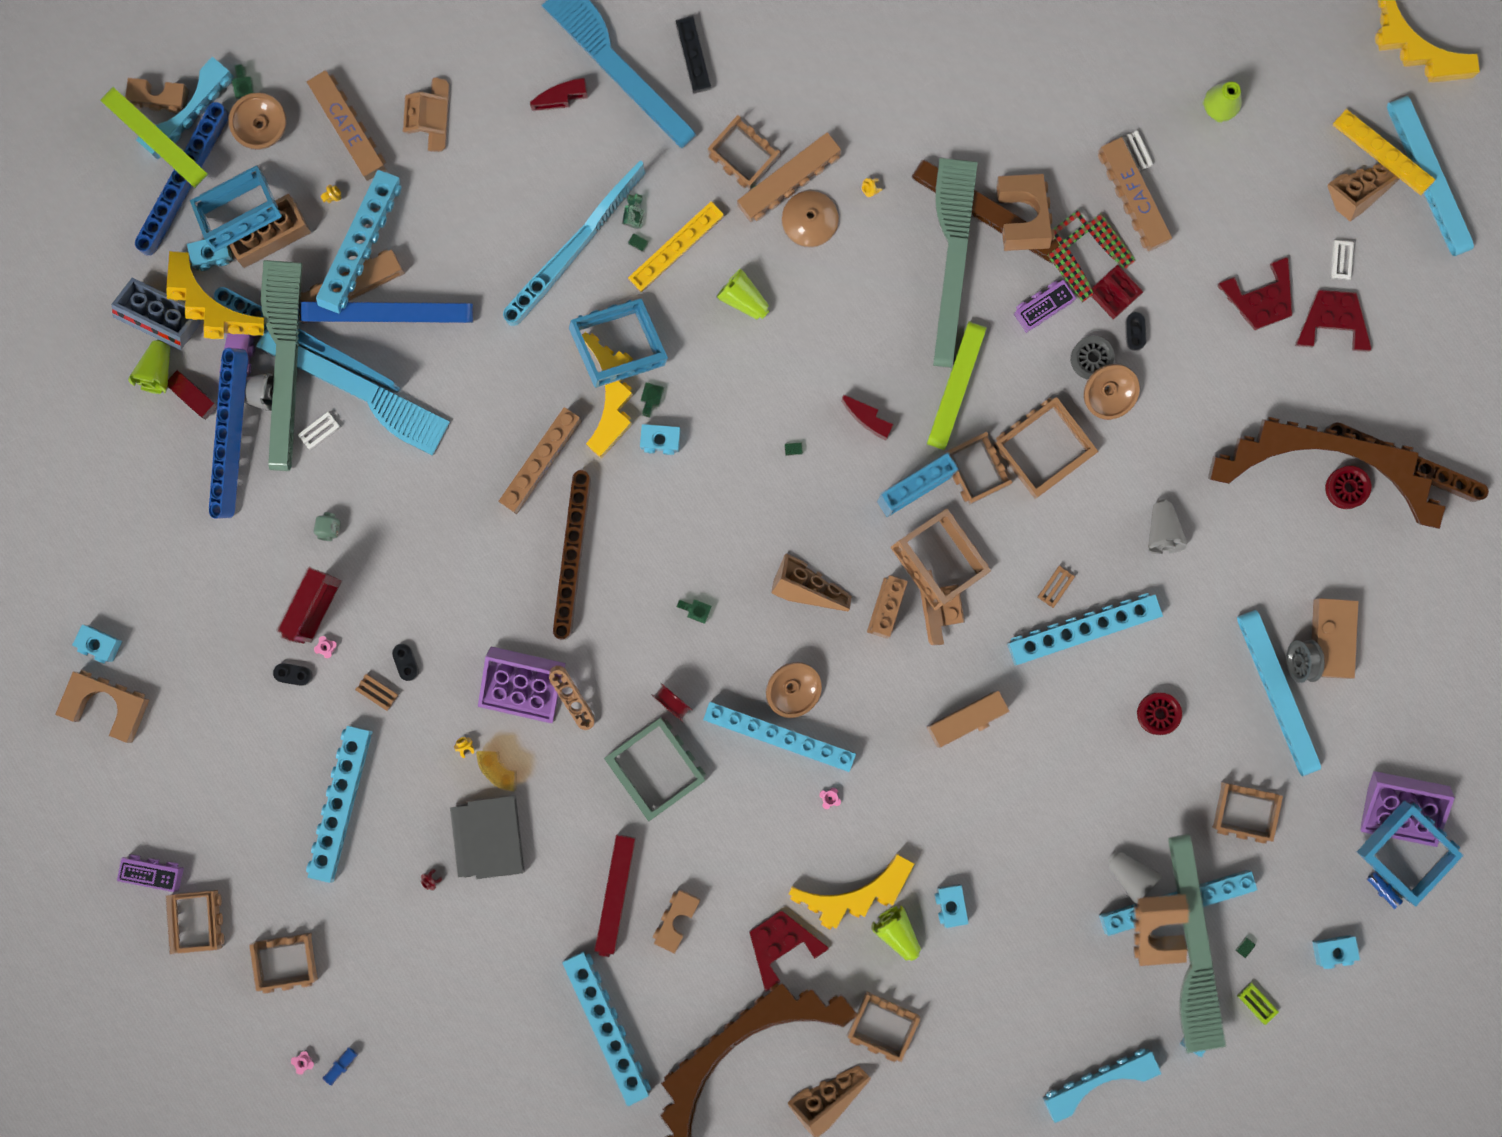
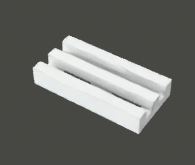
(1129, 137)
(1340, 275)
(306, 440)

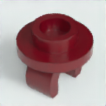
(428, 882)

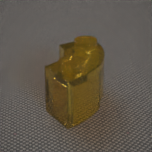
(495, 771)

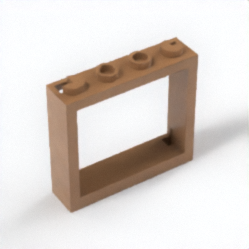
(1033, 416)
(919, 572)

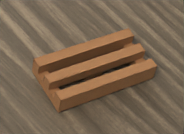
(1064, 573)
(363, 683)

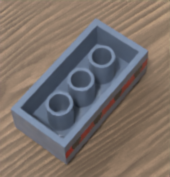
(154, 313)

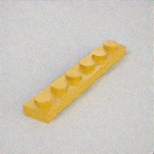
(1383, 152)
(676, 247)

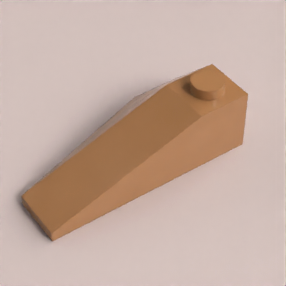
(1358, 191)
(801, 585)
(824, 1104)

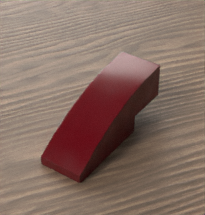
(559, 95)
(191, 395)
(867, 417)

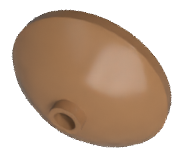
(251, 111)
(809, 231)
(1118, 398)
(797, 698)

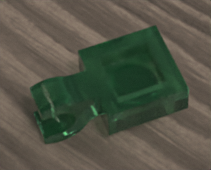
(242, 85)
(632, 213)
(651, 396)
(697, 610)

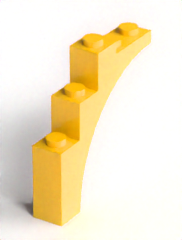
(1414, 51)
(198, 305)
(612, 423)
(833, 907)

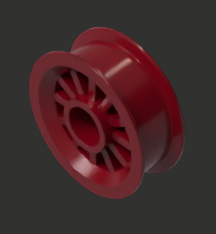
(1356, 472)
(1171, 701)
(672, 702)

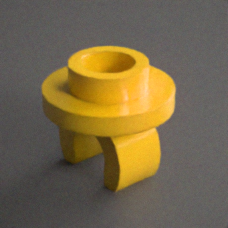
(869, 187)
(332, 193)
(462, 744)

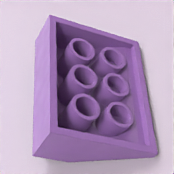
(519, 685)
(1389, 791)

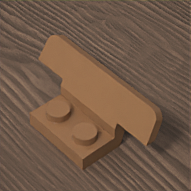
(428, 114)
(948, 614)

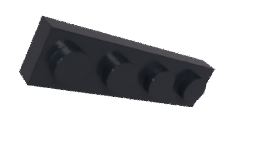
(693, 54)

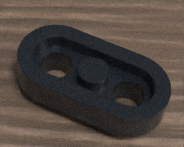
(1135, 332)
(404, 662)
(292, 673)

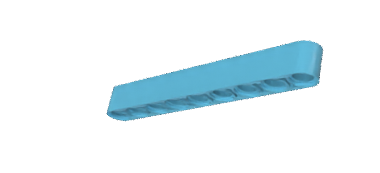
(1438, 194)
(1279, 693)

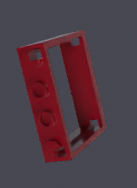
(308, 606)

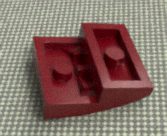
(1115, 292)

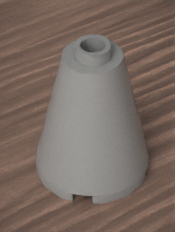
(259, 391)
(1165, 529)
(1133, 875)

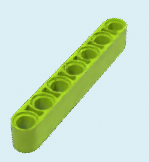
(154, 137)
(956, 385)

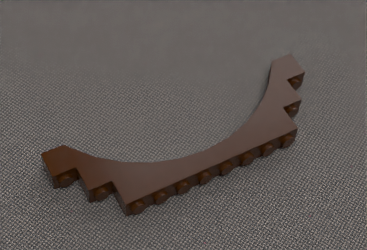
(1392, 462)
(774, 1009)

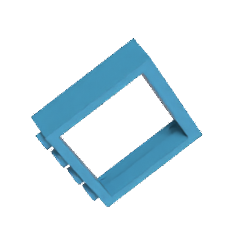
(243, 224)
(629, 369)
(917, 485)
(1386, 831)

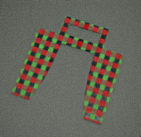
(1103, 235)

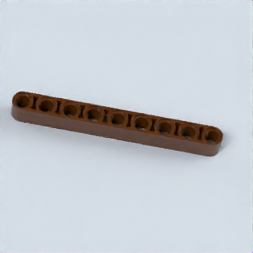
(982, 207)
(1433, 470)
(568, 546)

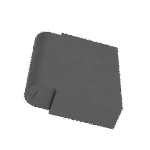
(487, 838)

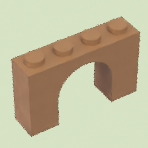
(1032, 191)
(129, 705)
(1155, 912)

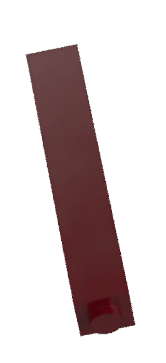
(615, 895)

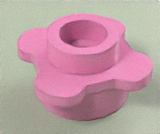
(320, 647)
(828, 803)
(308, 1064)

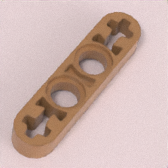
(570, 698)

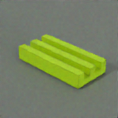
(1246, 991)

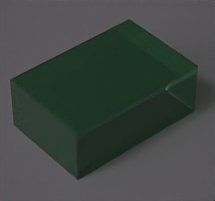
(638, 242)
(793, 449)
(1245, 947)

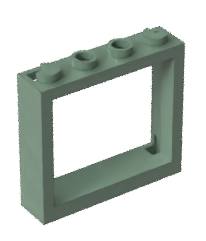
(628, 785)

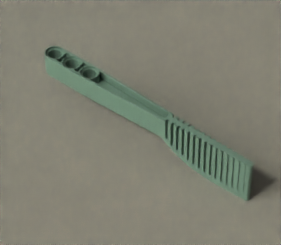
(953, 209)
(281, 315)
(1198, 995)

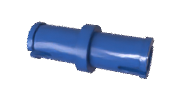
(1384, 890)
(340, 1066)

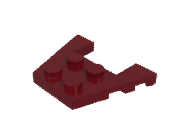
(1266, 304)
(1337, 312)
(775, 939)

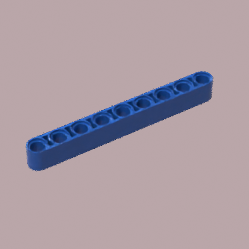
(181, 188)
(390, 312)
(228, 433)

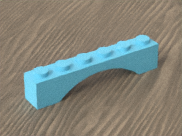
(212, 80)
(1063, 1102)

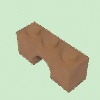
(173, 98)
(682, 904)

